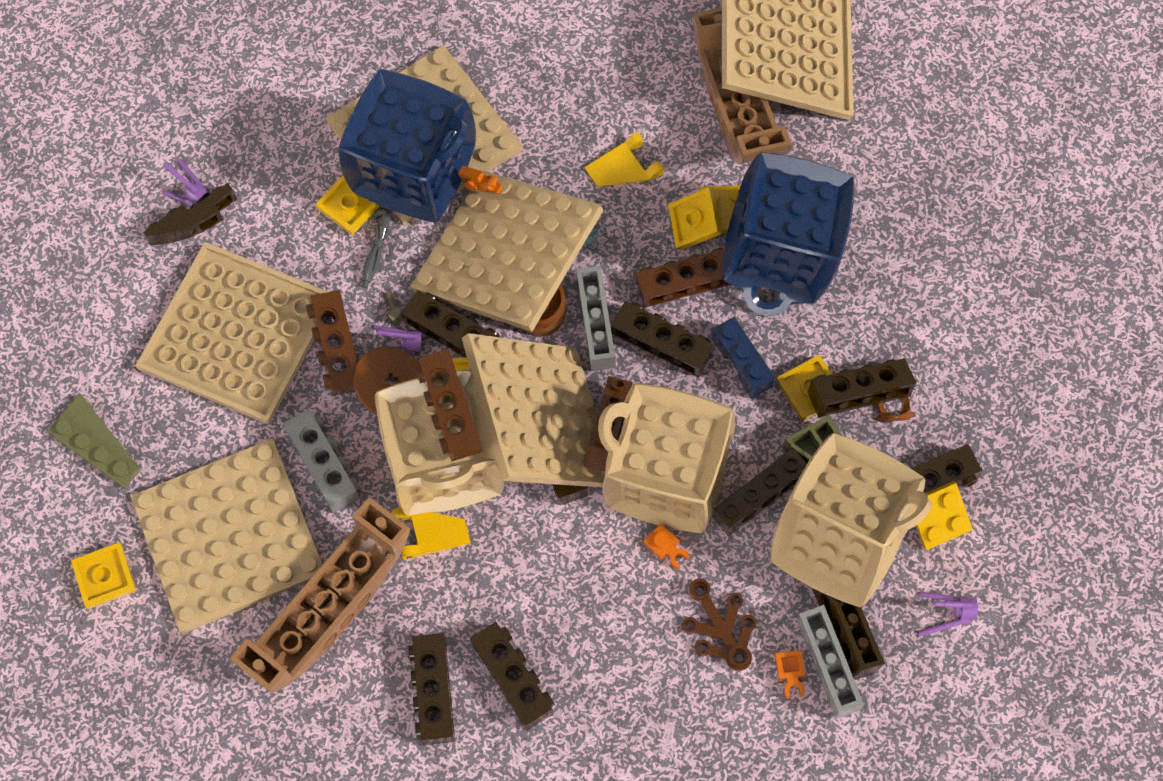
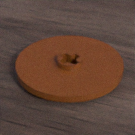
(377, 367)

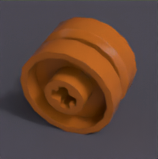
(552, 317)

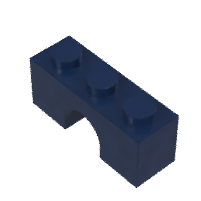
(751, 368)

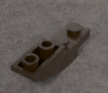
(185, 223)

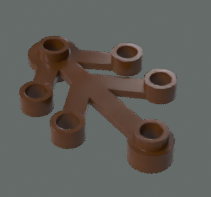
(721, 629)

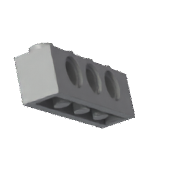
(596, 318)
(299, 430)
(830, 662)

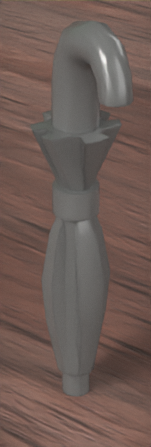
(381, 233)

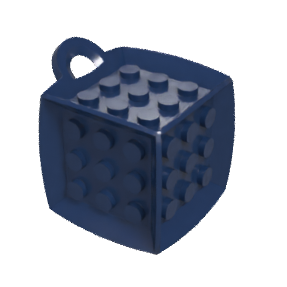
(407, 145)
(787, 230)

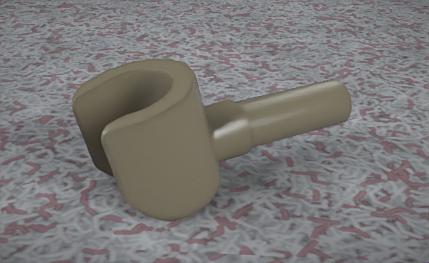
(395, 313)

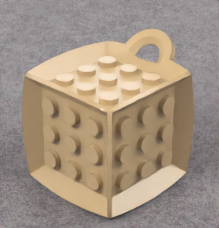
(666, 457)
(421, 472)
(848, 519)

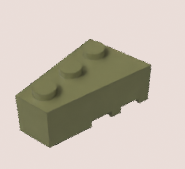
(810, 438)

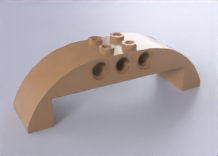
(743, 118)
(326, 601)

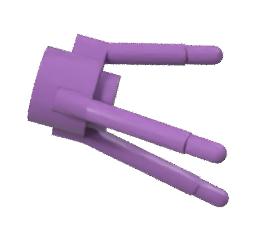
(193, 192)
(409, 339)
(963, 607)

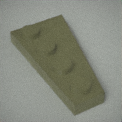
(90, 438)

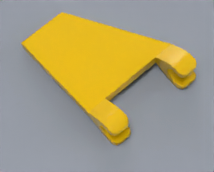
(621, 166)
(433, 533)

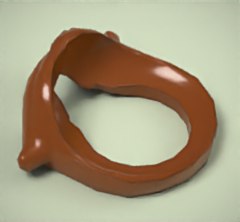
(905, 413)

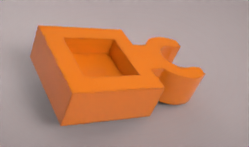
(476, 180)
(664, 544)
(791, 668)

